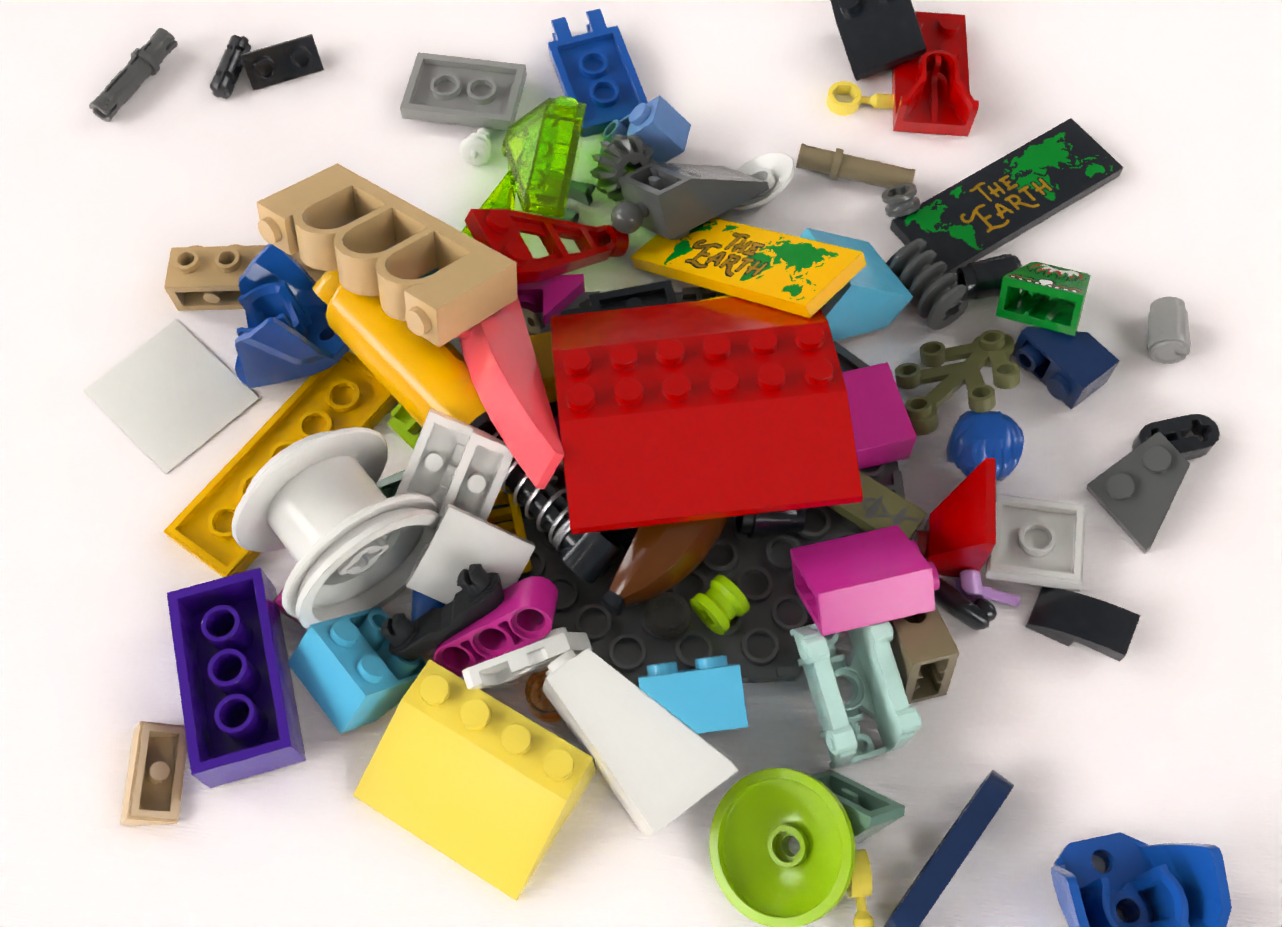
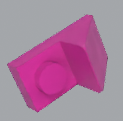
(551, 294)

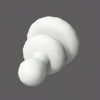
(476, 147)

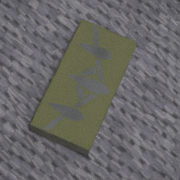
(881, 509)

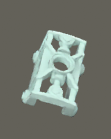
(875, 691)

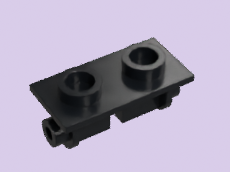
(282, 62)

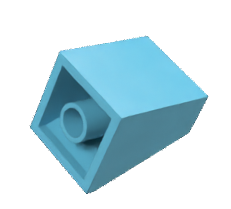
(869, 298)

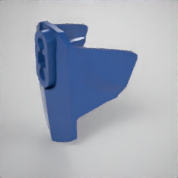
(1145, 882)

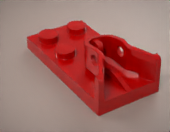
(935, 88)

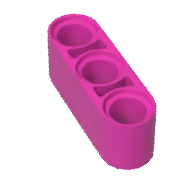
(517, 622)

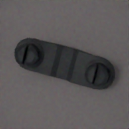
(479, 596)

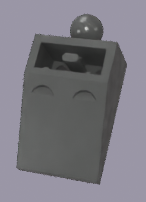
(680, 197)

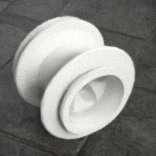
(336, 524)

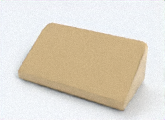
(154, 775)

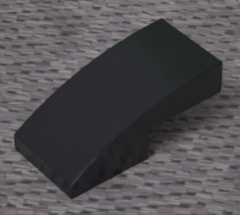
(1083, 619)

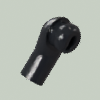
(974, 615)

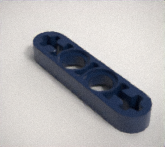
(951, 852)

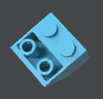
(351, 670)
(700, 697)

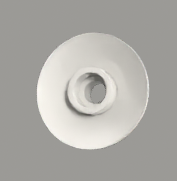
(773, 168)

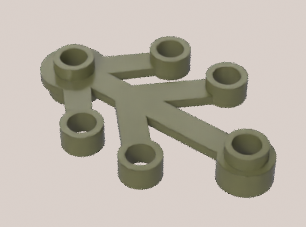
(989, 350)

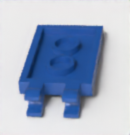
(596, 71)

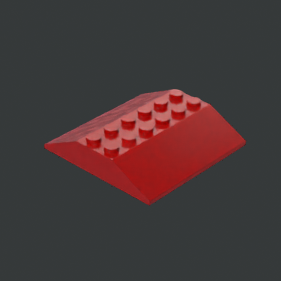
(700, 414)

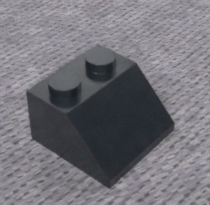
(878, 34)

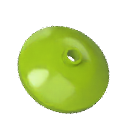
(753, 851)

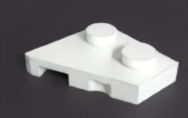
(518, 665)

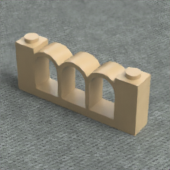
(350, 222)

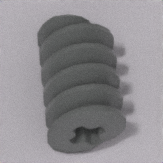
(929, 290)

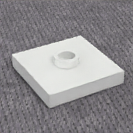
(1038, 542)

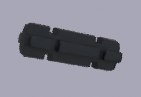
(229, 67)

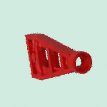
(502, 229)

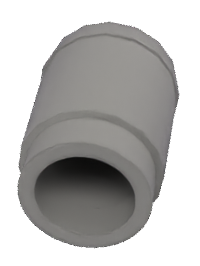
(1168, 330)

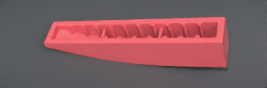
(513, 391)

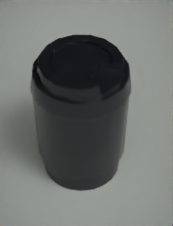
(986, 276)

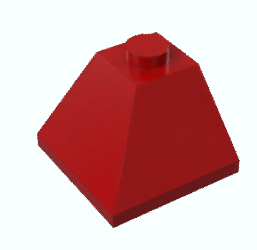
(963, 525)

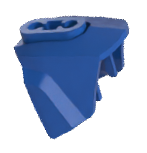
(284, 321)

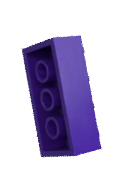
(234, 679)

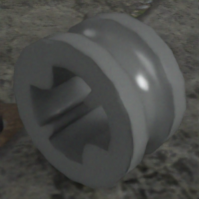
(901, 200)

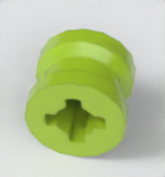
(720, 604)

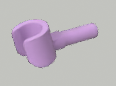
(971, 587)

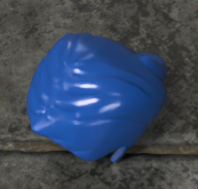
(982, 437)

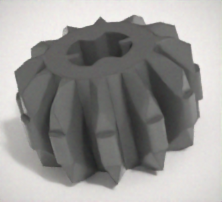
(618, 159)

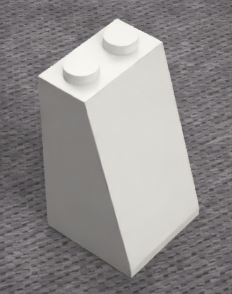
(636, 744)

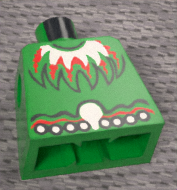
(1049, 297)

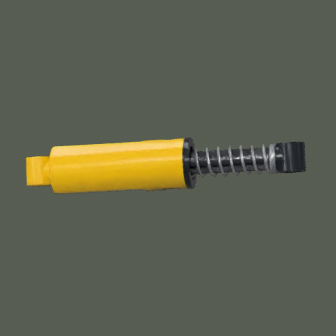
(438, 378)

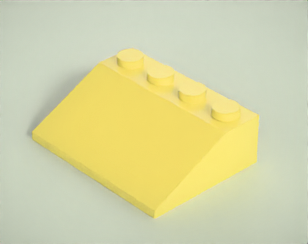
(474, 779)

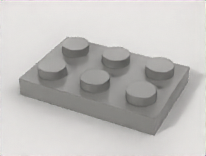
(463, 91)

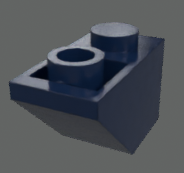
(1065, 363)

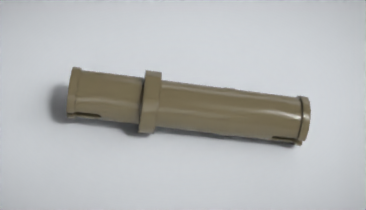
(852, 167)

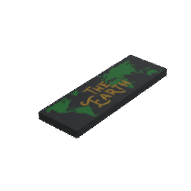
(1009, 196)

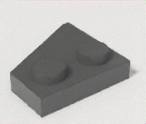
(1141, 488)

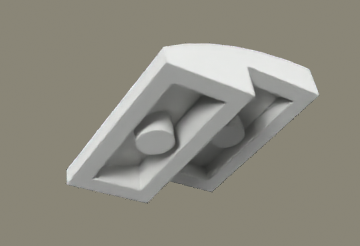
(456, 465)
(464, 541)

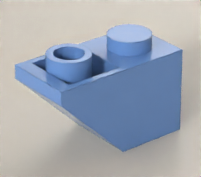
(657, 126)

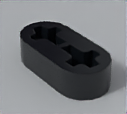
(1177, 428)

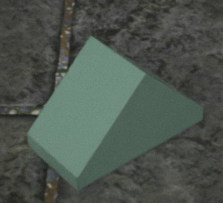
(865, 808)

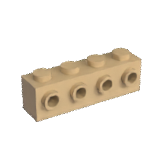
(210, 275)

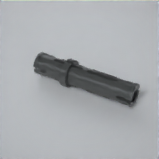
(143, 63)

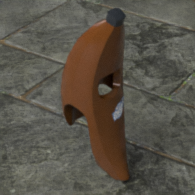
(660, 560)

